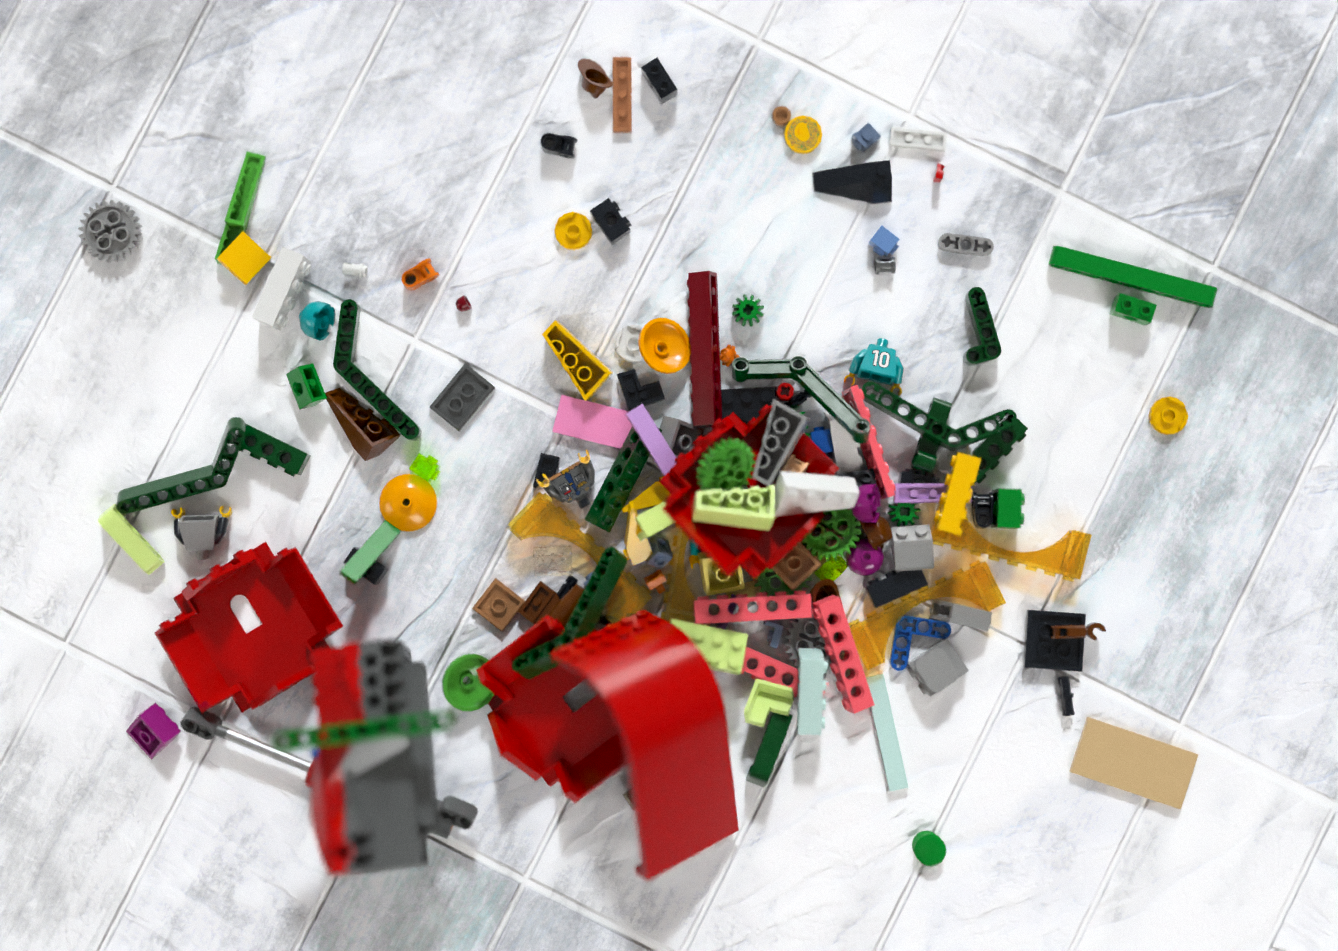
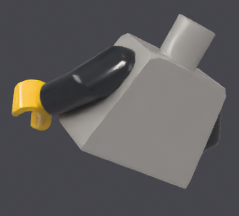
(200, 531)

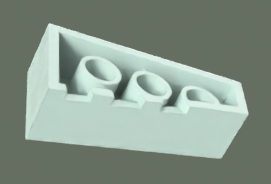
(810, 691)

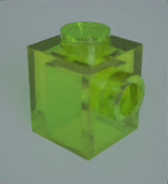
(426, 467)

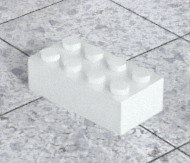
(281, 289)

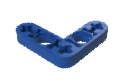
(907, 634)

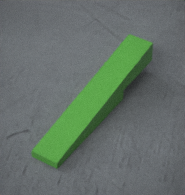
(242, 200)

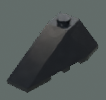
(861, 182)

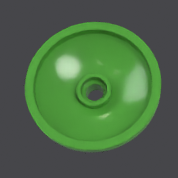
(469, 694)

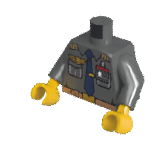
(572, 482)

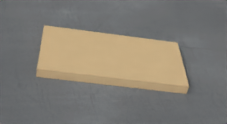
(1133, 763)

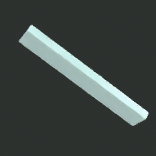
(887, 734)

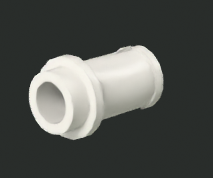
(355, 269)

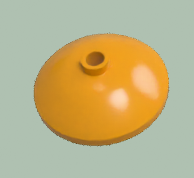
(671, 341)
(421, 507)

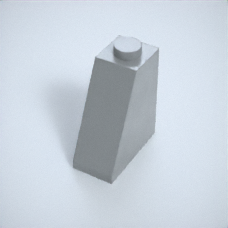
(960, 615)

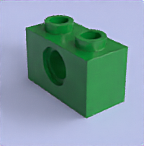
(1133, 309)
(306, 386)

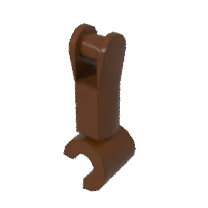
(1077, 631)

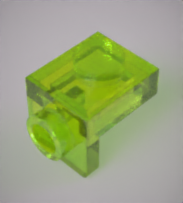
(831, 569)

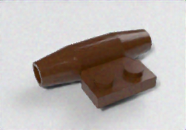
(545, 602)

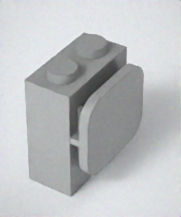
(937, 667)

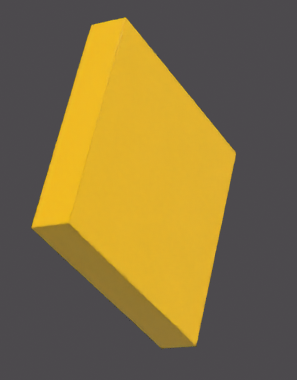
(244, 258)

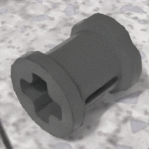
(884, 265)

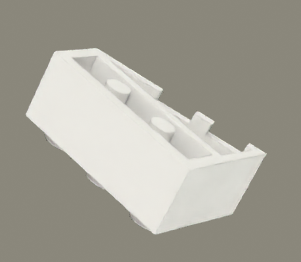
(844, 448)

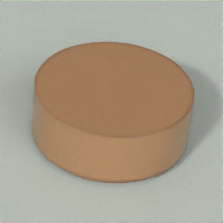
(781, 116)

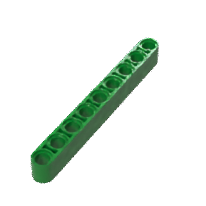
(1132, 276)
(355, 734)

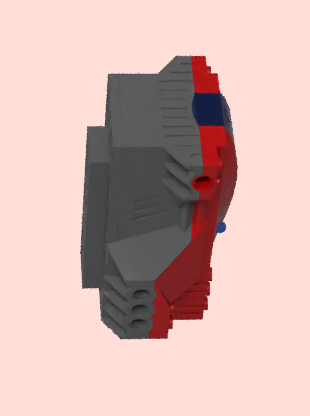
(379, 792)

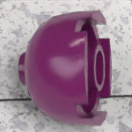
(867, 503)
(864, 558)

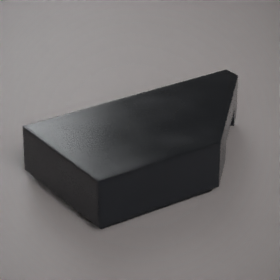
(547, 465)

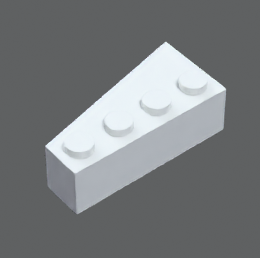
(813, 493)

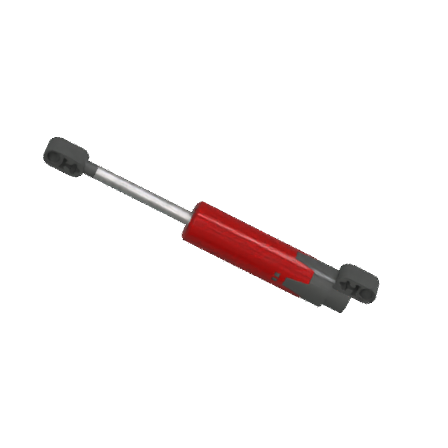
(206, 725)

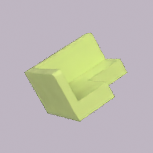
(653, 521)
(767, 698)

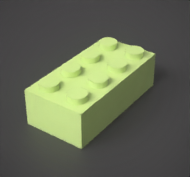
(720, 647)

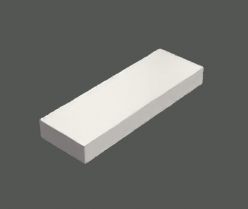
(918, 139)

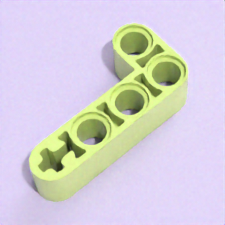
(130, 540)

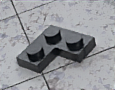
(635, 393)

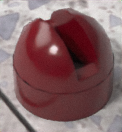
(463, 304)

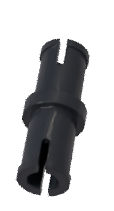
(1065, 696)

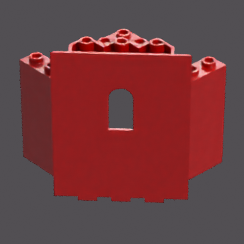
(733, 545)
(252, 668)
(540, 729)

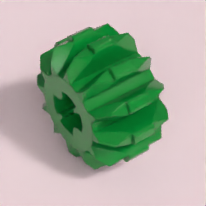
(754, 313)
(905, 519)

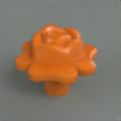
(727, 355)

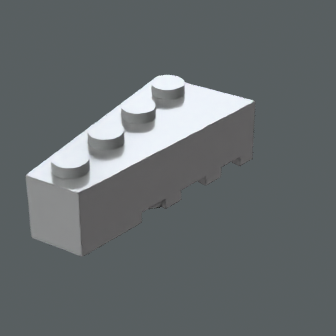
(780, 439)

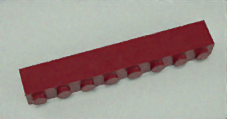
(704, 348)

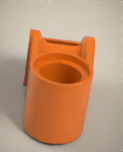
(421, 275)

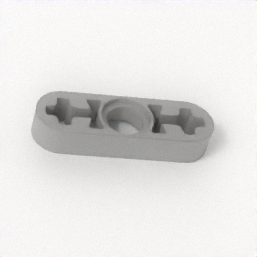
(952, 238)

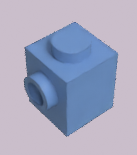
(884, 242)

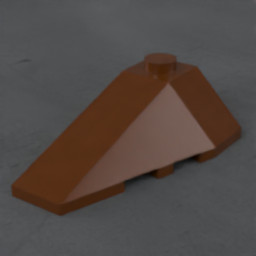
(364, 430)

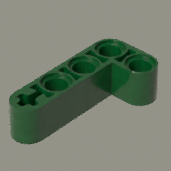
(978, 325)
(925, 453)
(769, 749)

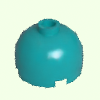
(316, 319)

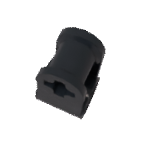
(560, 145)
(982, 508)

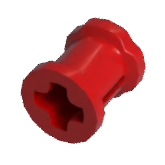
(785, 386)

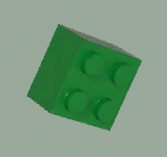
(1007, 508)

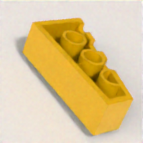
(580, 363)
(957, 493)

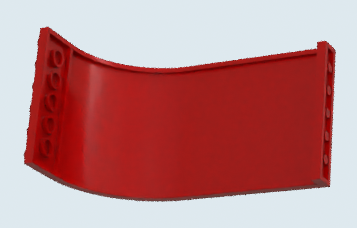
(670, 733)

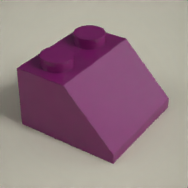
(153, 730)

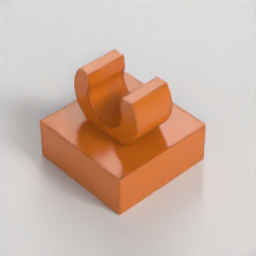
(655, 581)

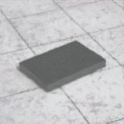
(462, 397)

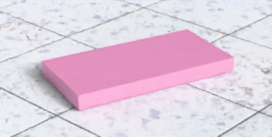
(592, 422)

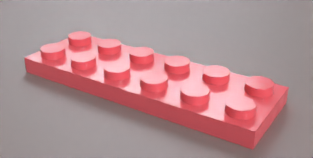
(871, 449)

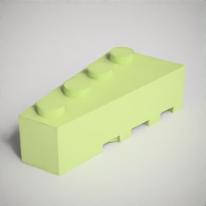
(737, 507)

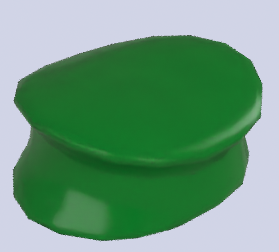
(929, 848)

